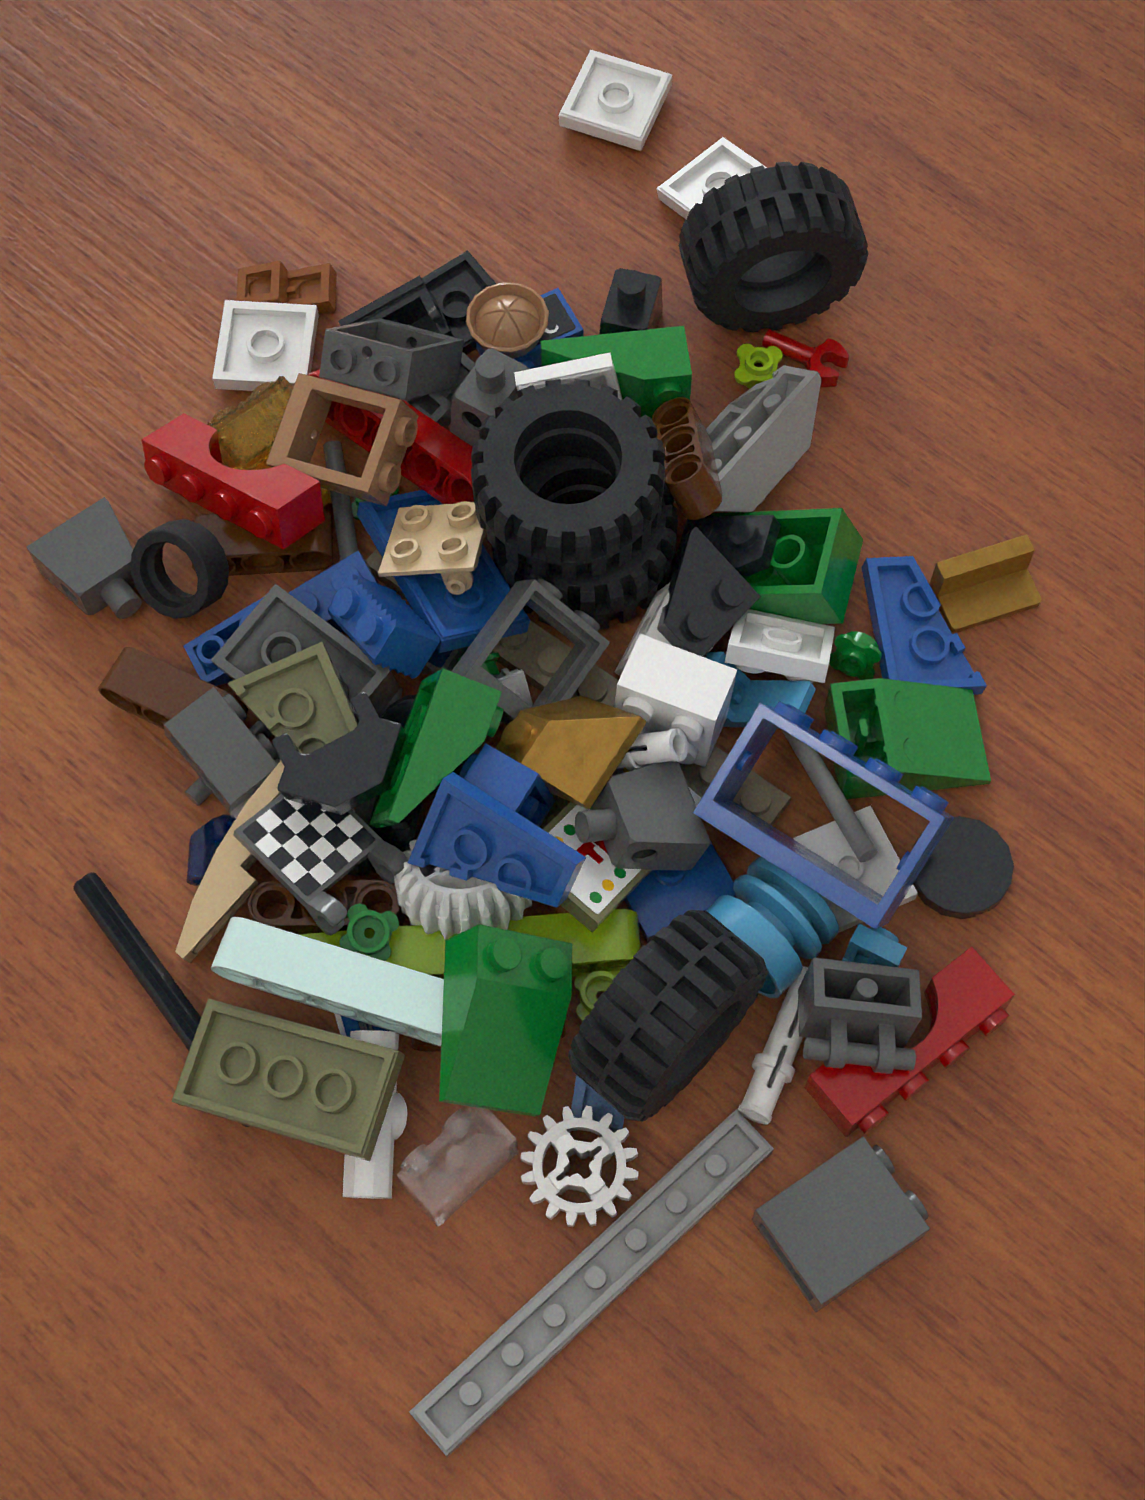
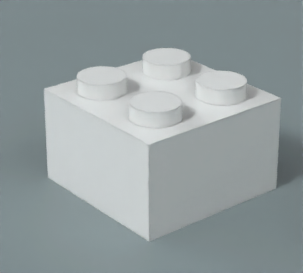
(677, 691)

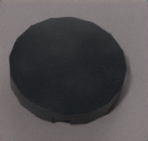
(966, 870)

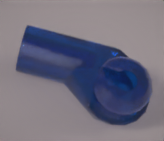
(203, 846)

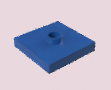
(673, 892)

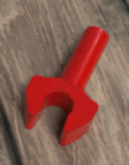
(811, 357)

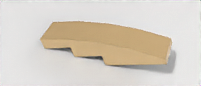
(225, 882)

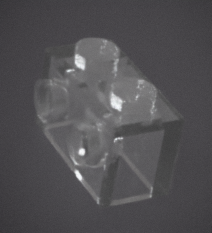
(457, 1162)

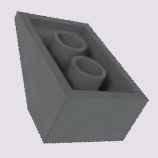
(286, 626)

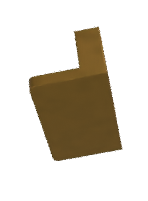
(986, 584)

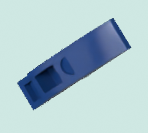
(314, 594)

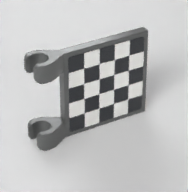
(315, 850)

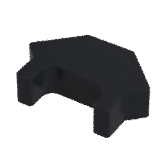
(346, 769)

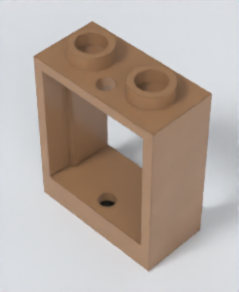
(304, 423)

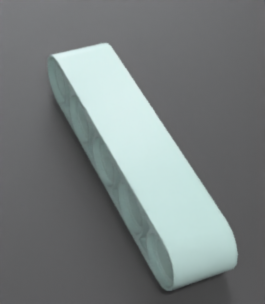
(332, 979)

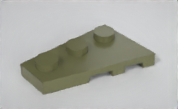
(299, 698)

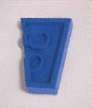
(911, 629)
(493, 843)

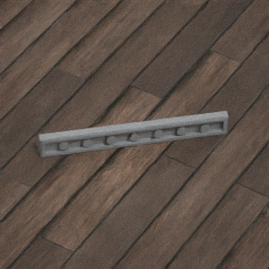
(590, 1283)

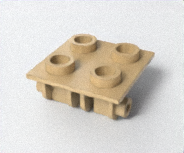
(435, 541)

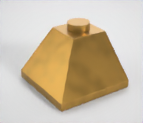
(572, 745)

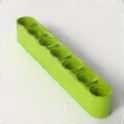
(603, 950)

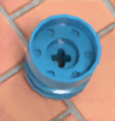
(777, 920)

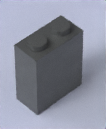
(841, 1222)

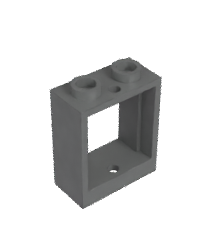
(381, 360)
(575, 626)

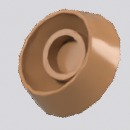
(507, 318)

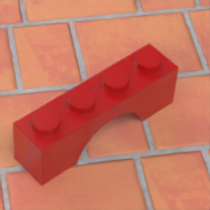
(269, 502)
(961, 1002)

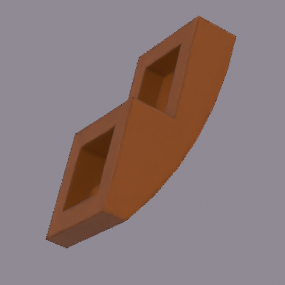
(275, 284)

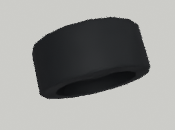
(155, 584)

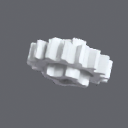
(566, 1146)

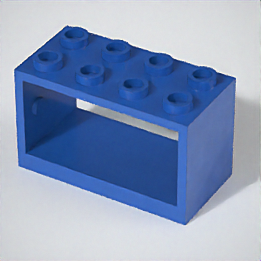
(794, 858)

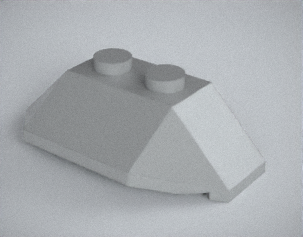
(763, 436)

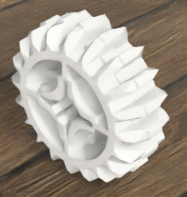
(452, 903)

